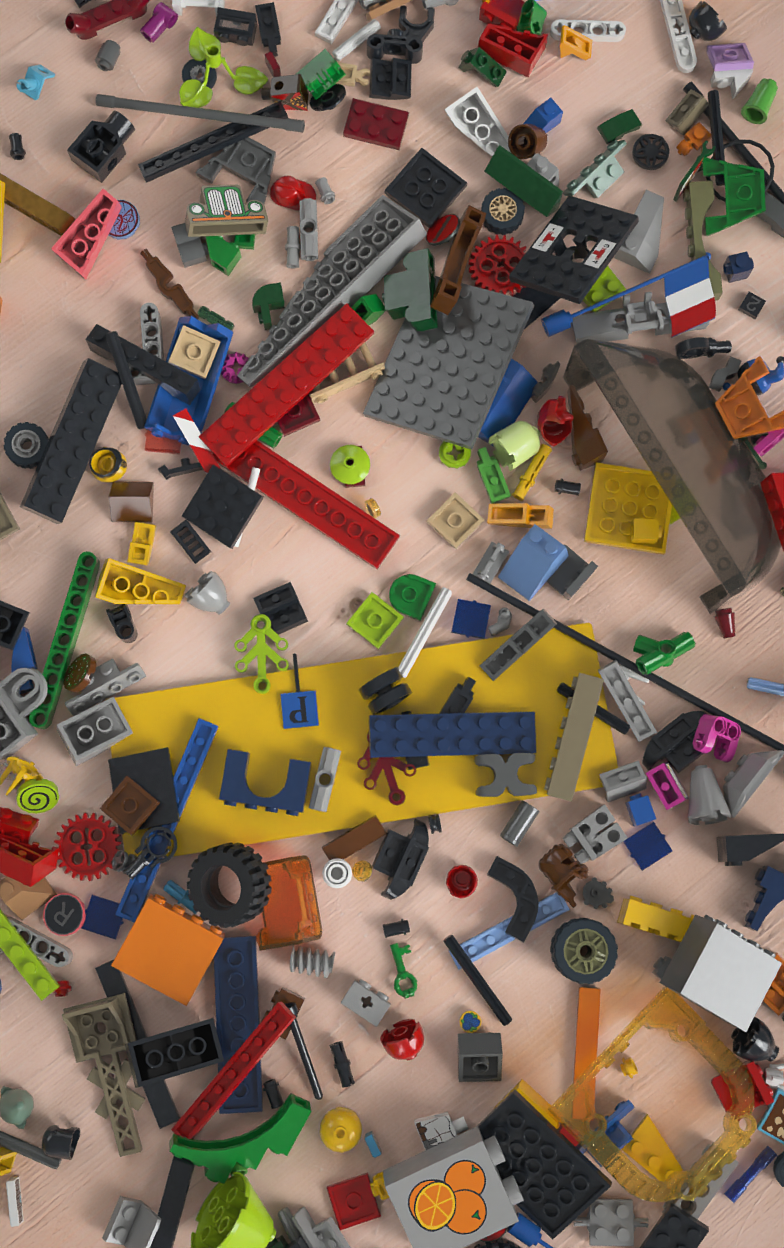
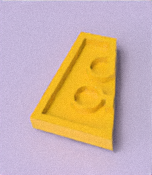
(651, 1150)

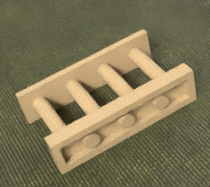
(374, 371)

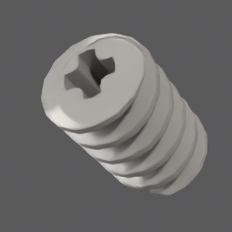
(311, 961)

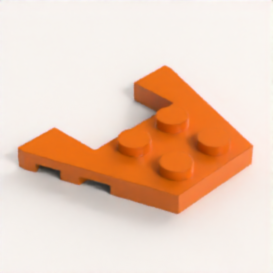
(742, 408)

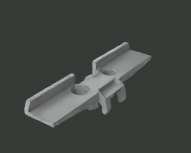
(637, 317)

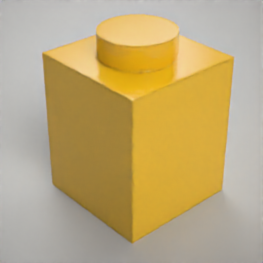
(645, 530)

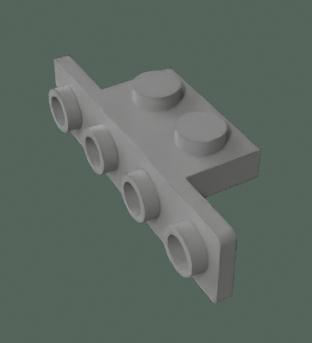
(103, 684)
(322, 1235)

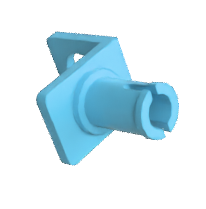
(34, 81)

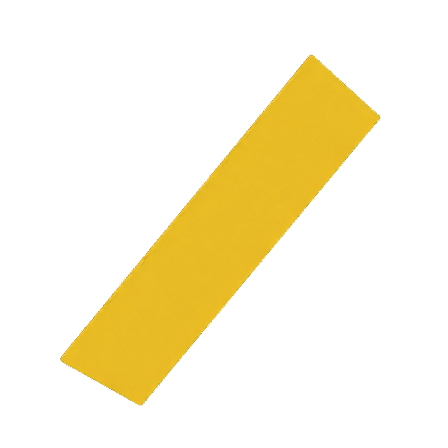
(255, 725)

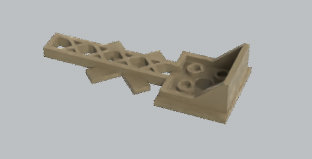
(91, 1044)

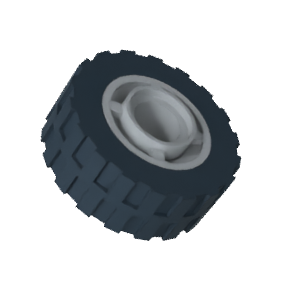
(17, 437)

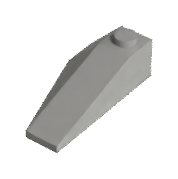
(643, 243)

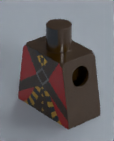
(288, 90)

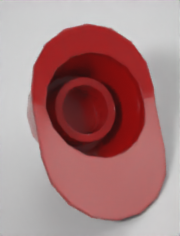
(289, 191)

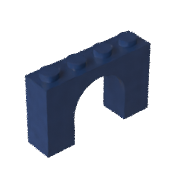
(236, 790)

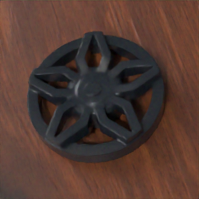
(650, 151)

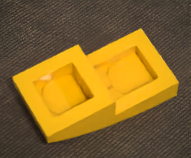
(141, 543)

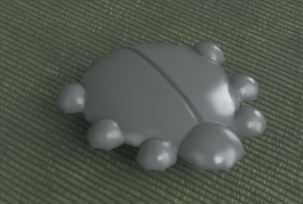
(597, 894)

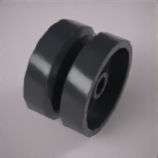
(384, 689)

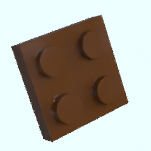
(129, 805)

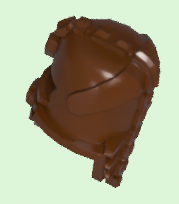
(561, 870)

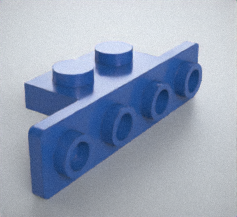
(615, 1130)

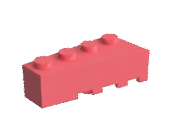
(88, 233)

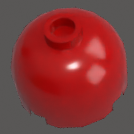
(404, 1040)

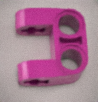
(719, 728)

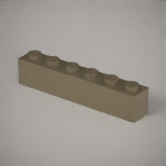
(574, 737)

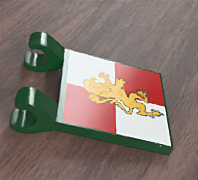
(697, 166)

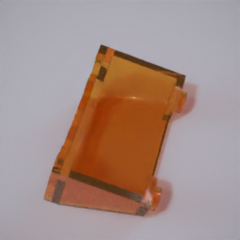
(292, 908)

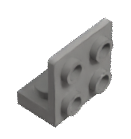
(132, 1224)

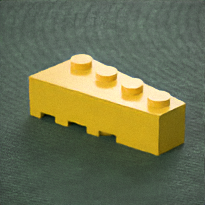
(654, 919)

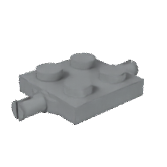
(611, 1222)

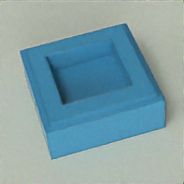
(373, 1144)

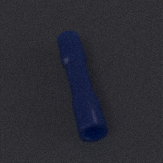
(750, 1174)

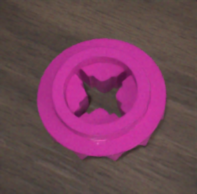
(228, 372)

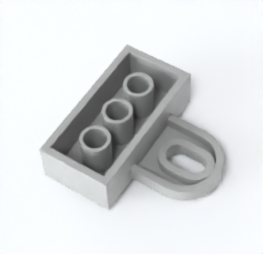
(14, 725)

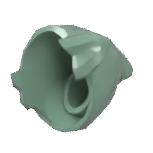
(15, 1106)

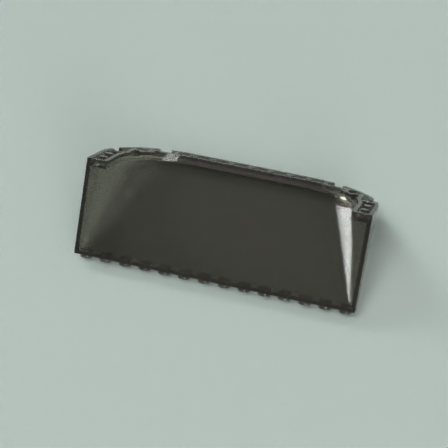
(691, 455)

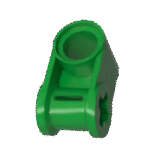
(532, 17)

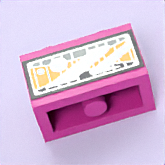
(667, 785)

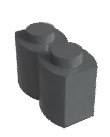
(190, 248)

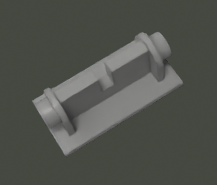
(491, 562)

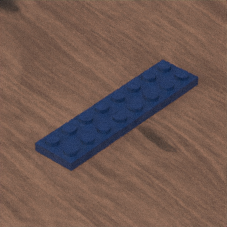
(451, 734)
(238, 1015)

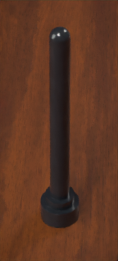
(304, 1053)

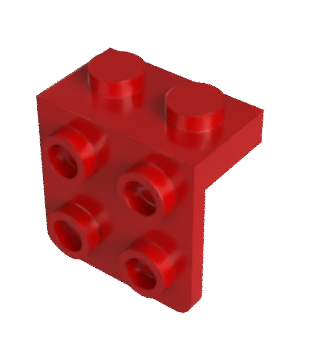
(501, 12)
(17, 824)
(762, 1091)

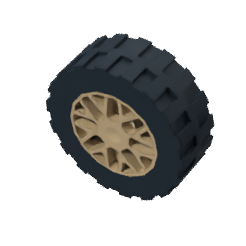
(503, 211)

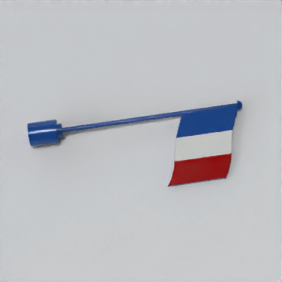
(686, 295)

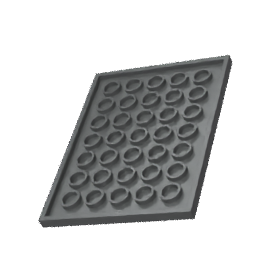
(449, 375)

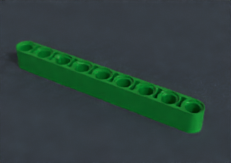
(63, 630)

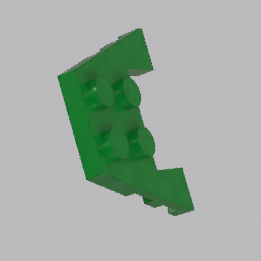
(742, 192)

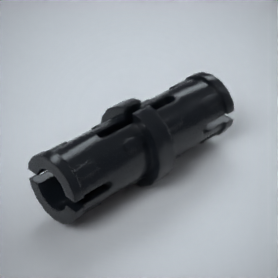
(342, 1064)

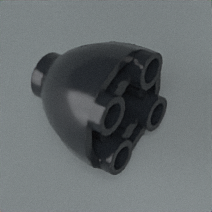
(756, 1043)

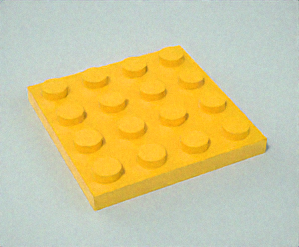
(617, 499)

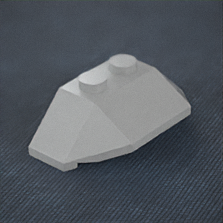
(748, 777)

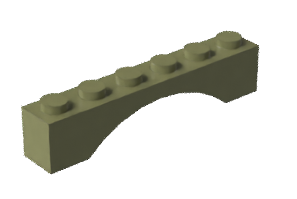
(699, 199)

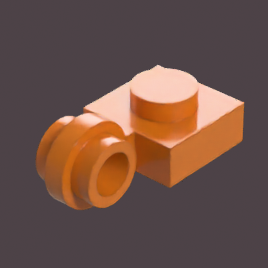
(695, 137)

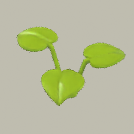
(208, 47)

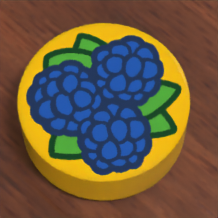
(470, 1021)

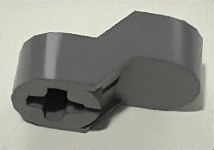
(725, 373)

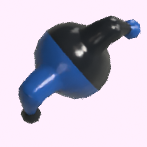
(764, 383)

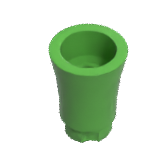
(759, 103)

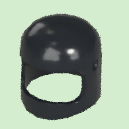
(57, 1142)

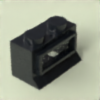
(235, 26)

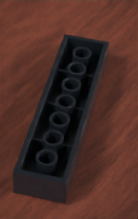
(72, 441)

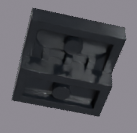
(390, 79)
(282, 608)

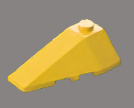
(131, 585)

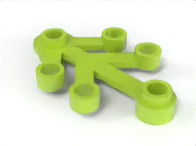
(260, 650)

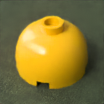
(340, 1129)

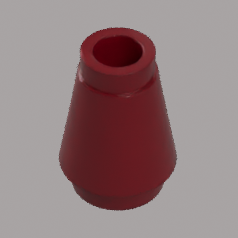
(726, 621)

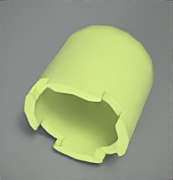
(515, 444)

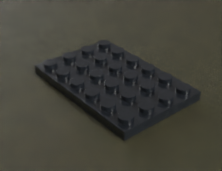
(547, 1167)

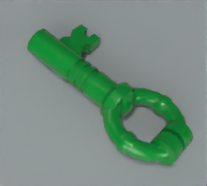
(402, 973)

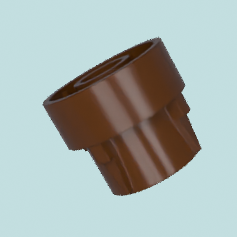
(526, 141)

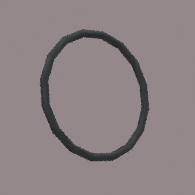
(757, 145)

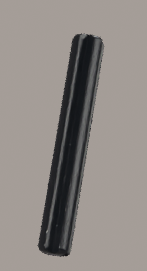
(600, 713)

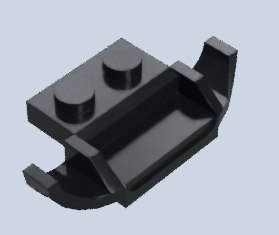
(675, 743)
(402, 858)

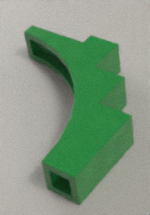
(249, 1148)

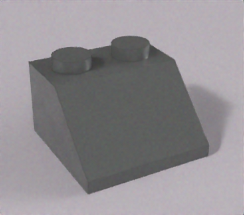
(479, 1057)

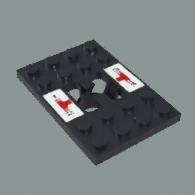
(558, 273)

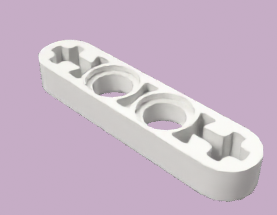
(588, 26)

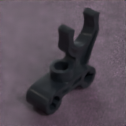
(402, 42)

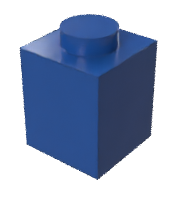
(640, 809)

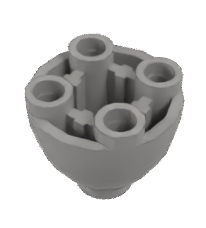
(209, 594)

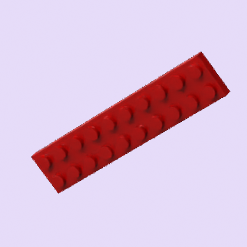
(286, 385)
(315, 504)

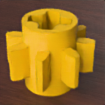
(378, 1186)

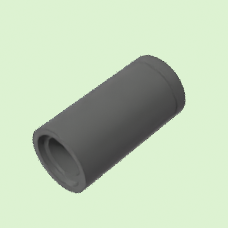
(519, 823)

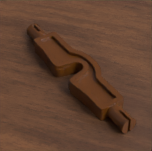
(163, 277)

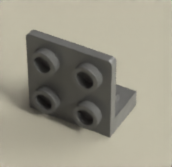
(571, 574)

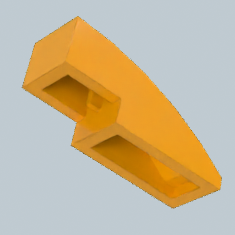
(520, 515)

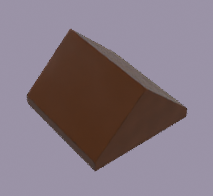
(131, 501)

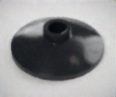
(329, 99)

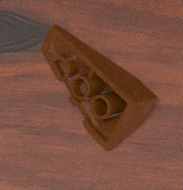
(586, 442)

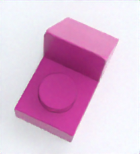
(767, 442)

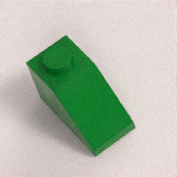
(369, 308)

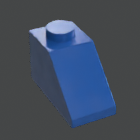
(546, 115)

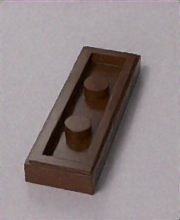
(355, 839)

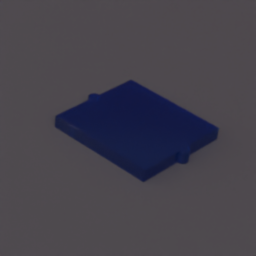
(471, 619)
(647, 846)
(102, 917)

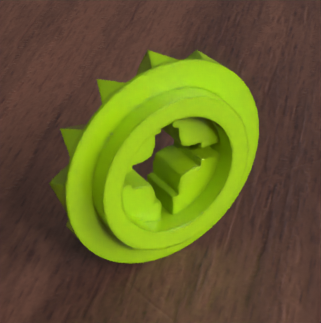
(449, 460)

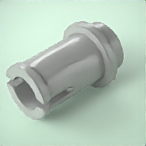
(327, 195)

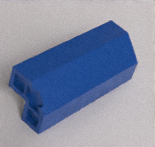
(164, 405)

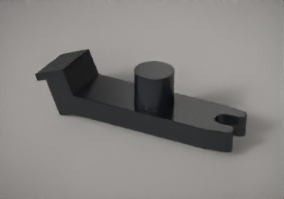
(186, 468)

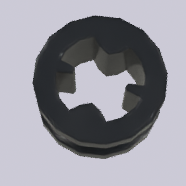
(434, 823)

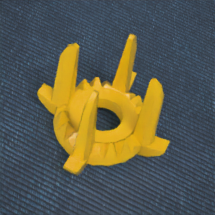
(23, 770)

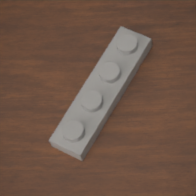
(627, 700)

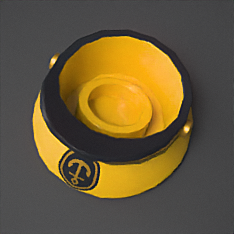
(108, 464)

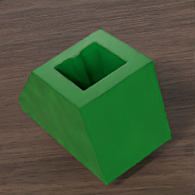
(222, 254)

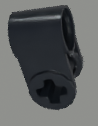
(121, 619)

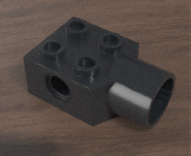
(101, 145)

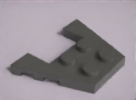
(247, 160)

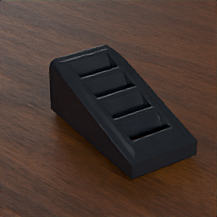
(180, 527)

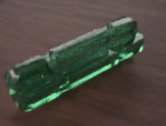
(214, 318)

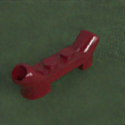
(89, 22)

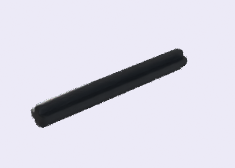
(716, 131)
(126, 379)
(477, 980)

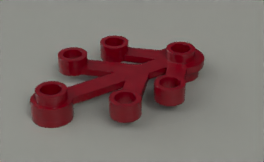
(385, 763)

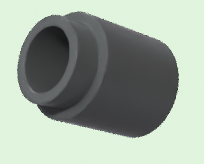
(108, 55)

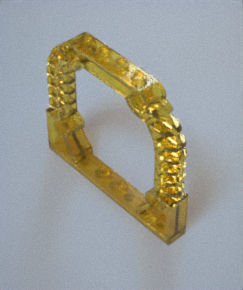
(576, 1105)

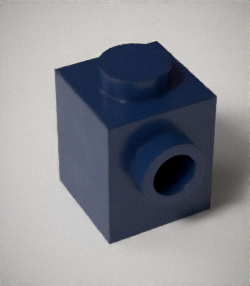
(738, 266)

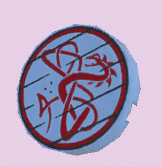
(126, 222)

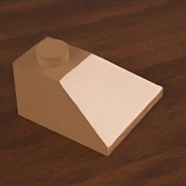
(25, 899)

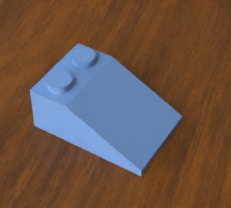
(533, 562)

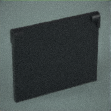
(155, 775)

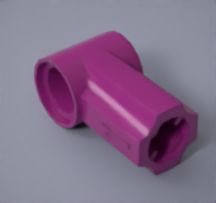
(162, 18)

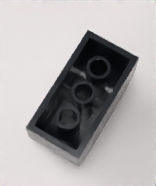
(174, 1052)

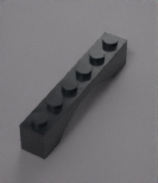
(166, 375)

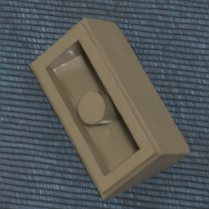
(687, 112)

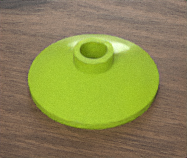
(350, 474)

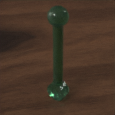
(762, 465)

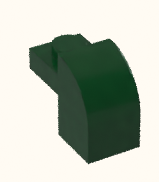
(266, 299)

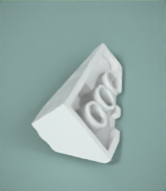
(478, 122)

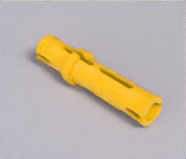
(531, 473)

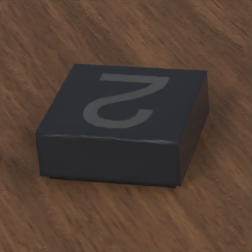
(752, 305)

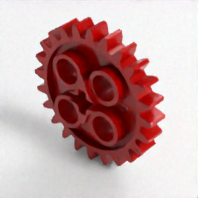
(489, 279)
(68, 848)

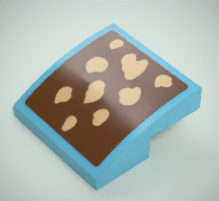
(773, 1119)

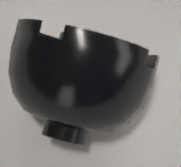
(705, 22)

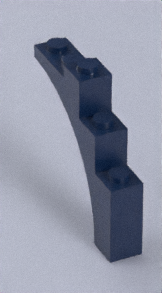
(771, 894)

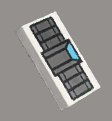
(14, 1201)

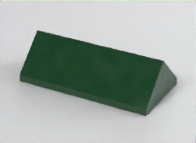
(524, 181)

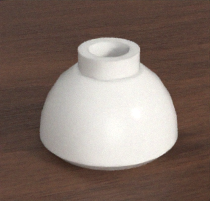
(337, 873)

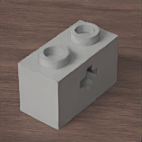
(371, 1013)

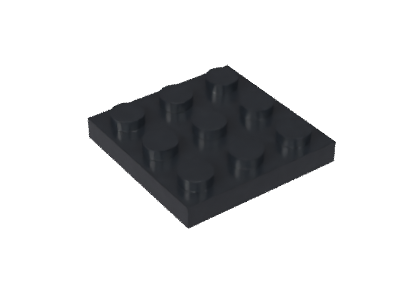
(425, 187)
(222, 506)

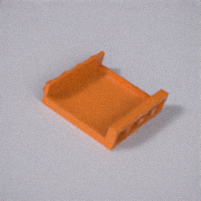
(168, 949)

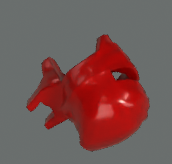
(554, 420)

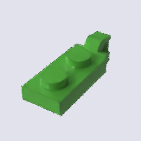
(492, 476)

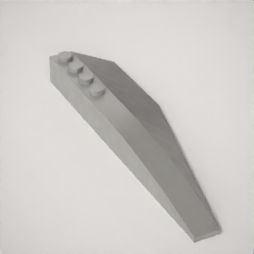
(344, 275)

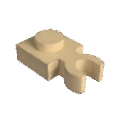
(353, 75)

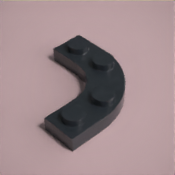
(525, 896)

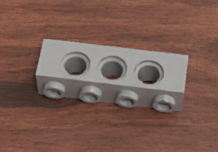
(699, 1204)

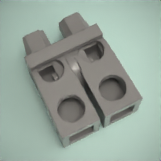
(589, 838)

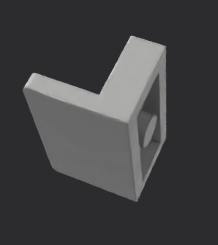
(623, 781)

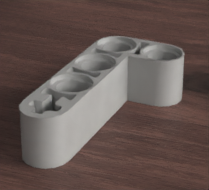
(150, 343)
(36, 937)

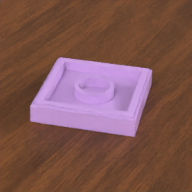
(730, 57)

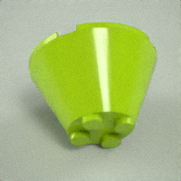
(233, 1217)

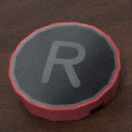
(64, 914)

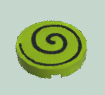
(37, 796)

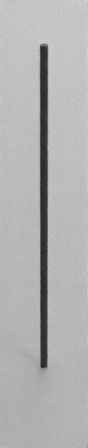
(626, 663)

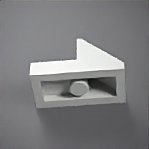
(734, 78)

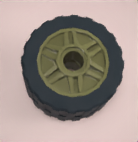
(600, 955)

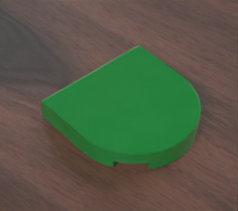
(411, 595)

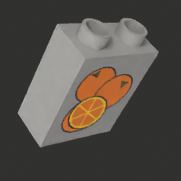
(453, 1192)

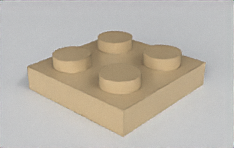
(194, 352)
(455, 520)

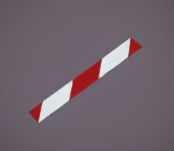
(191, 434)

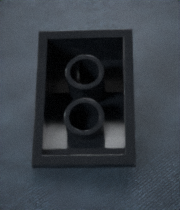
(745, 847)

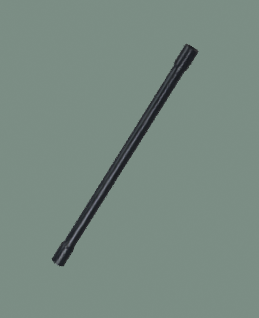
(744, 153)

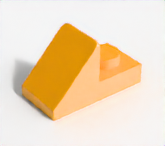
(574, 43)

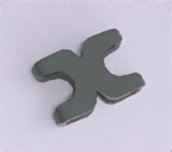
(505, 775)

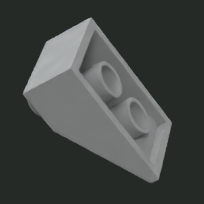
(94, 730)

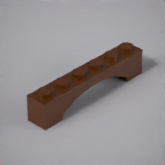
(456, 261)

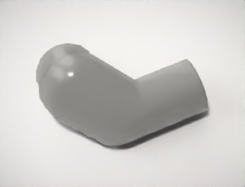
(503, 622)

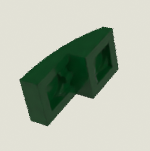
(619, 126)

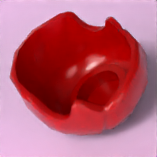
(461, 881)

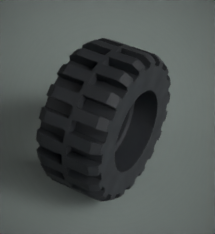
(206, 891)

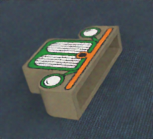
(225, 213)

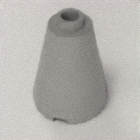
(706, 798)

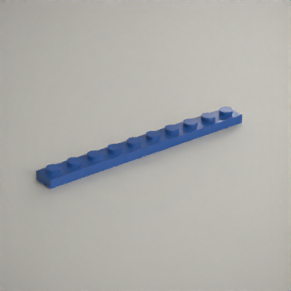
(184, 782)

